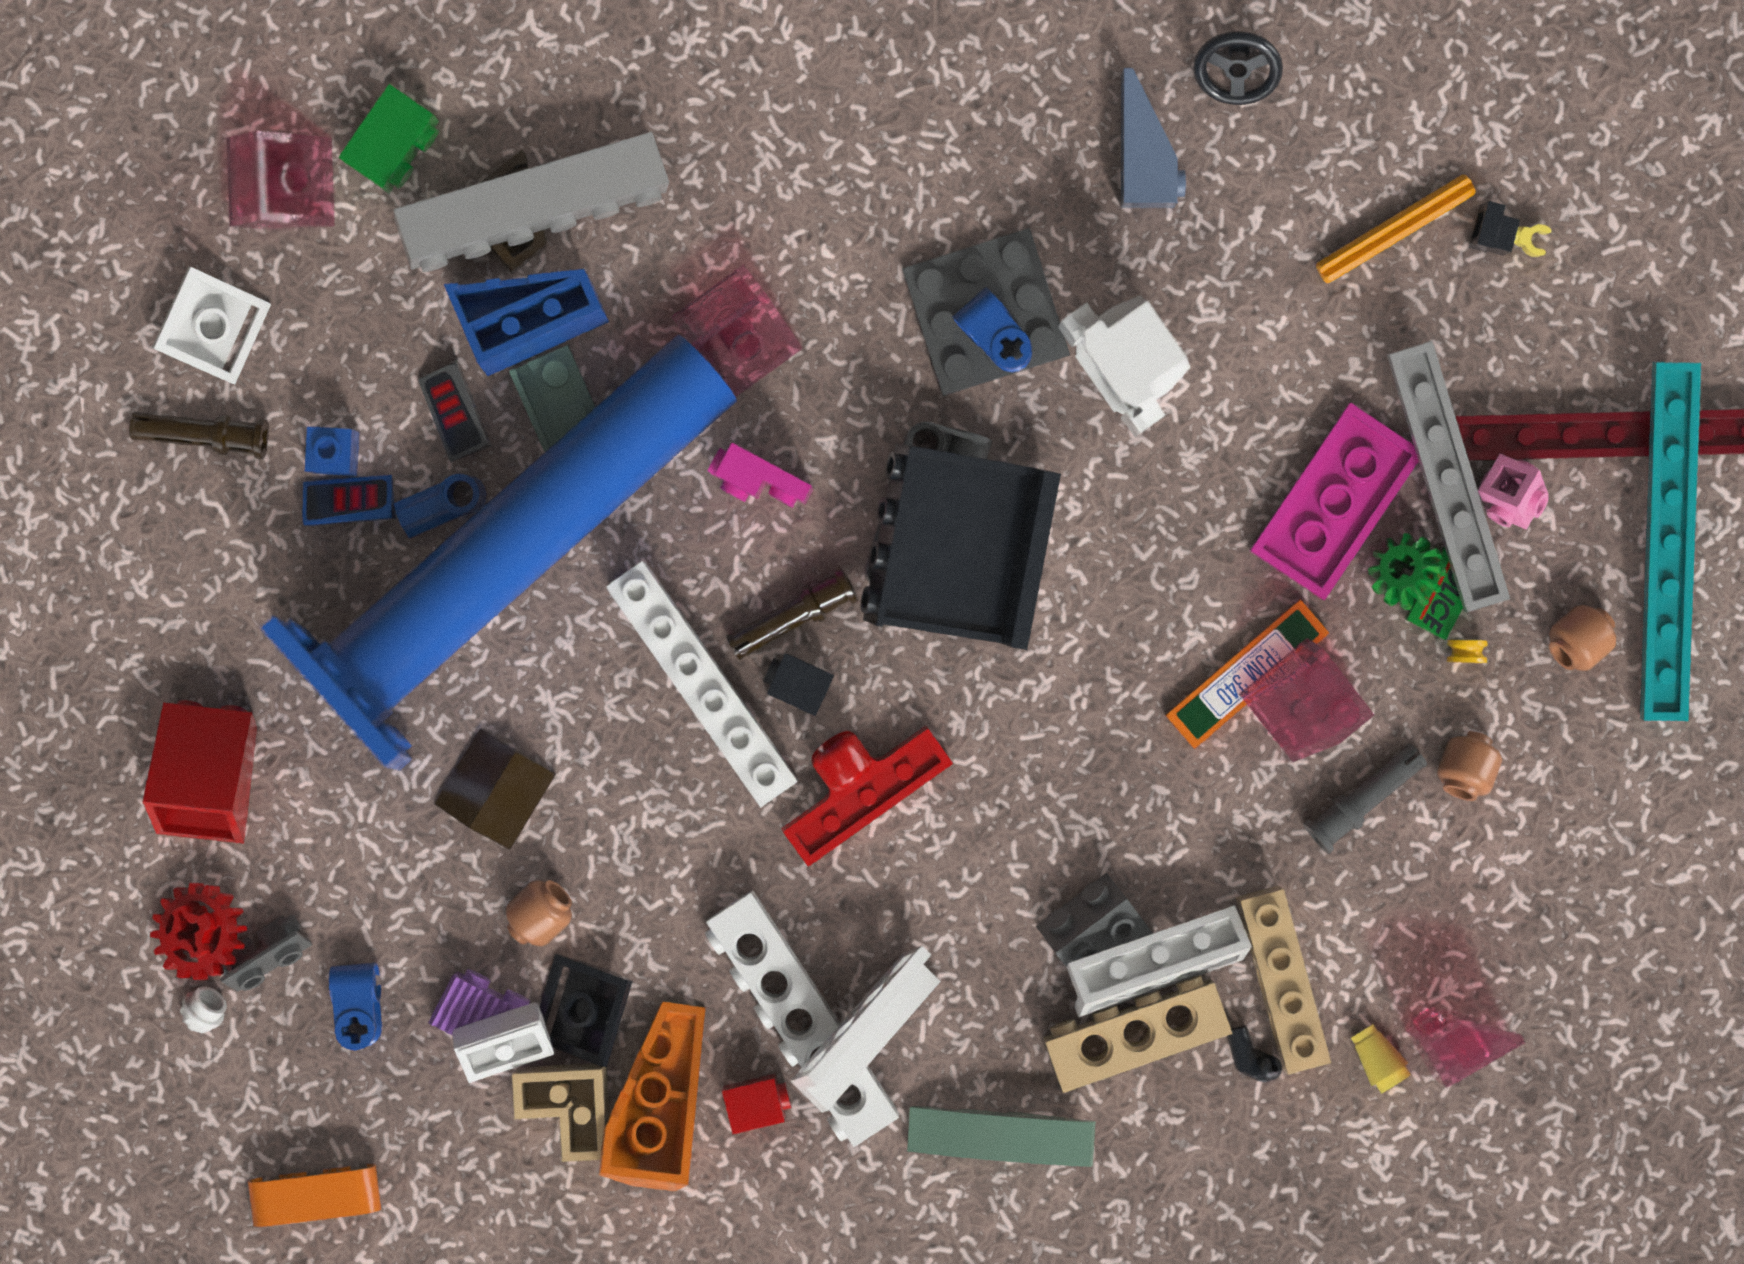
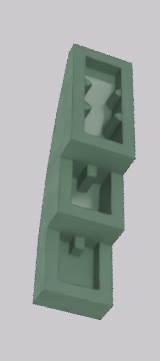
(1001, 1136)

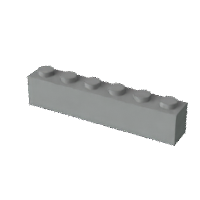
(531, 202)

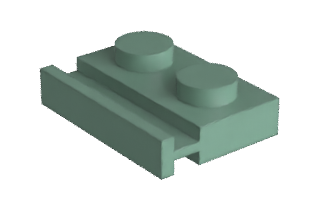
(553, 394)

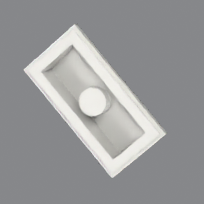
(502, 1042)

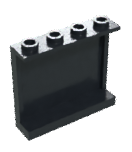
(960, 545)

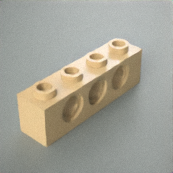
(1283, 980)
(1205, 1023)

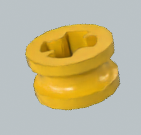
(1467, 651)

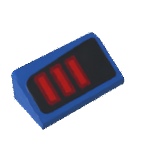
(348, 500)

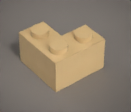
(574, 1095)

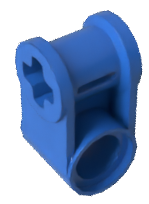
(989, 326)
(354, 996)

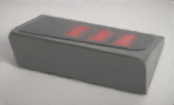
(454, 412)

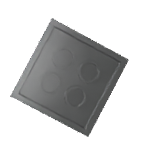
(1015, 276)

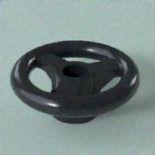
(1238, 59)

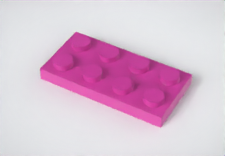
(1336, 501)

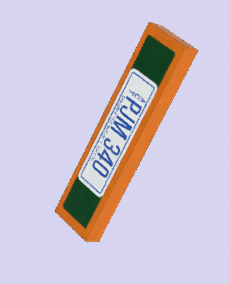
(1218, 696)

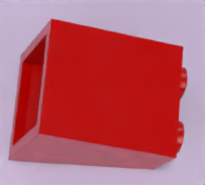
(201, 772)

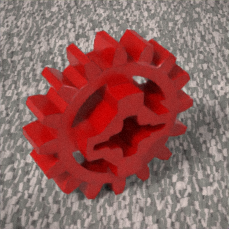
(201, 933)

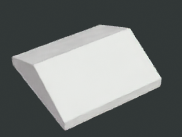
(207, 322)

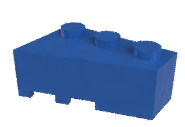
(525, 315)

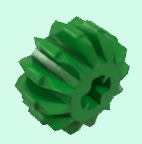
(1404, 587)

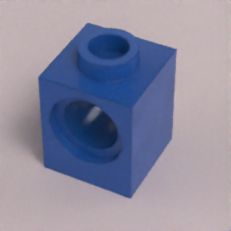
(332, 451)

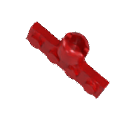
(861, 788)

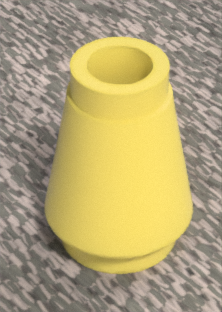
(1380, 1059)

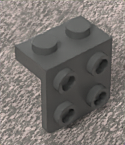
(1093, 922)

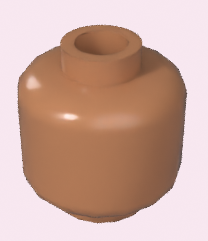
(1582, 638)
(1469, 766)
(538, 913)

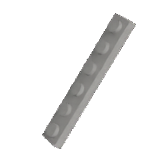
(1448, 476)

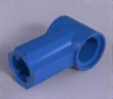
(437, 505)

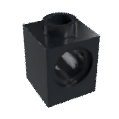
(798, 683)

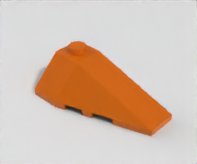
(654, 1115)

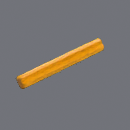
(1395, 228)

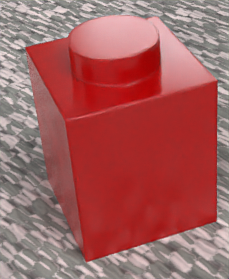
(756, 1103)

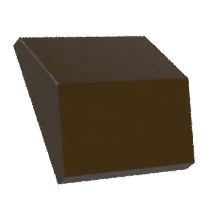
(494, 789)

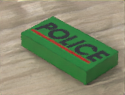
(1443, 607)

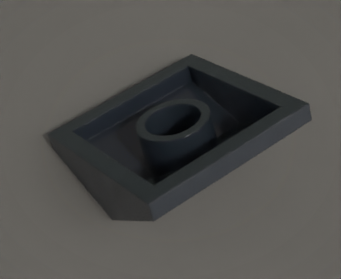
(588, 1009)

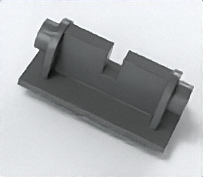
(280, 947)

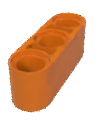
(314, 1197)

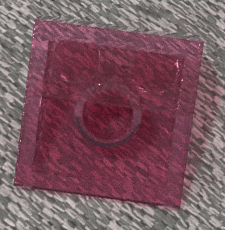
(280, 180)
(737, 330)
(1306, 702)
(1459, 1043)

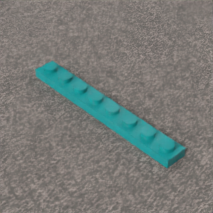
(1670, 541)

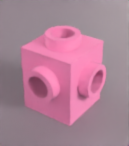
(1513, 492)

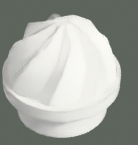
(203, 1009)

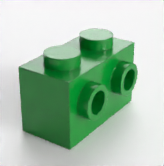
(390, 140)

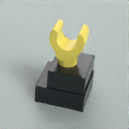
(1499, 233)

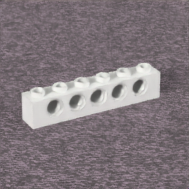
(702, 683)
(750, 917)

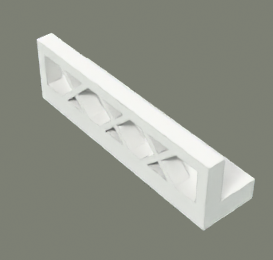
(1158, 960)
(866, 1029)

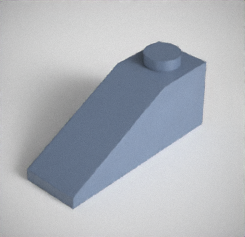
(1147, 158)

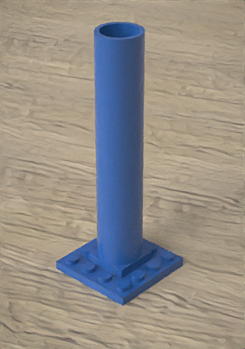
(506, 545)

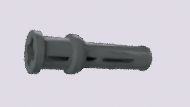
(1349, 810)

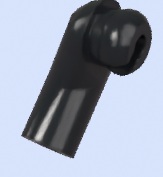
(1251, 1060)

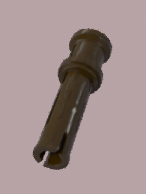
(219, 434)
(811, 604)

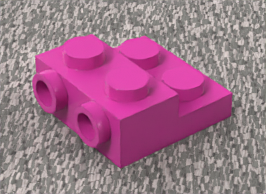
(748, 474)

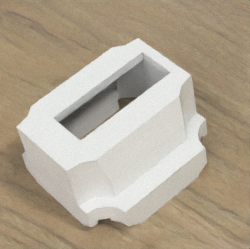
(1127, 358)

